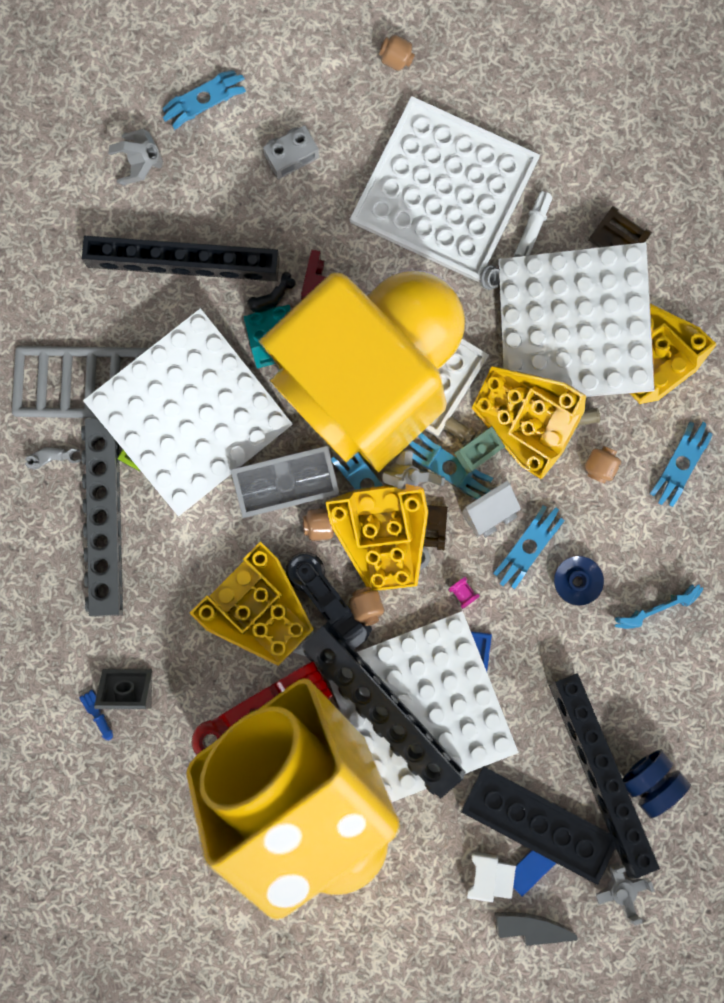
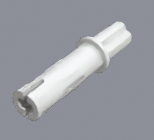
(534, 224)

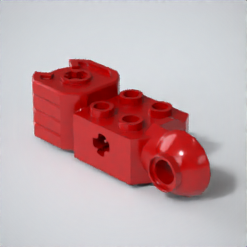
(223, 722)

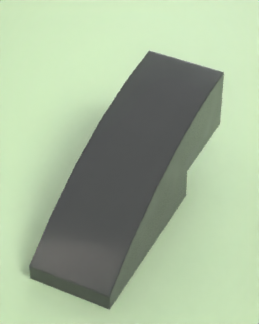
(533, 928)

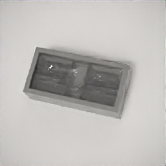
(285, 481)

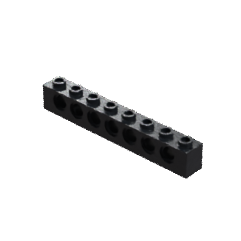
(181, 258)
(398, 714)
(604, 777)

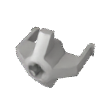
(141, 155)
(404, 473)
(624, 892)

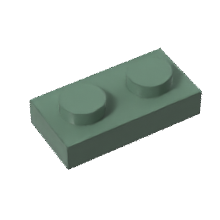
(479, 449)

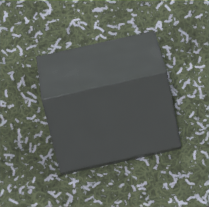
(125, 689)

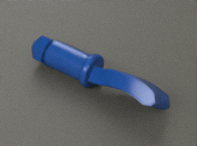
(88, 702)

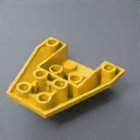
(677, 352)
(530, 415)
(382, 533)
(256, 608)

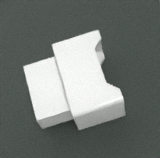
(491, 878)

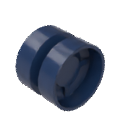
(660, 790)

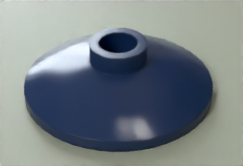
(591, 578)

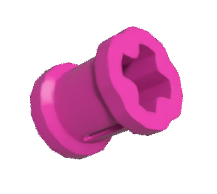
(463, 592)

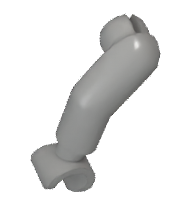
(48, 454)

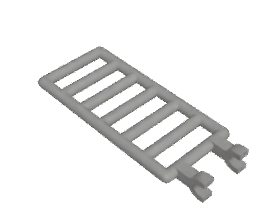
(67, 353)

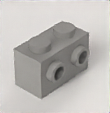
(291, 151)

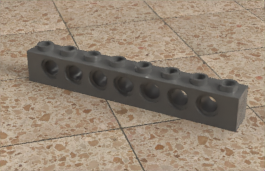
(113, 603)

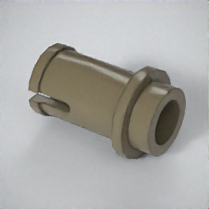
(590, 416)
(459, 430)

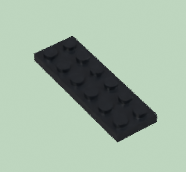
(539, 825)

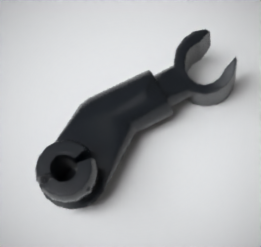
(269, 301)

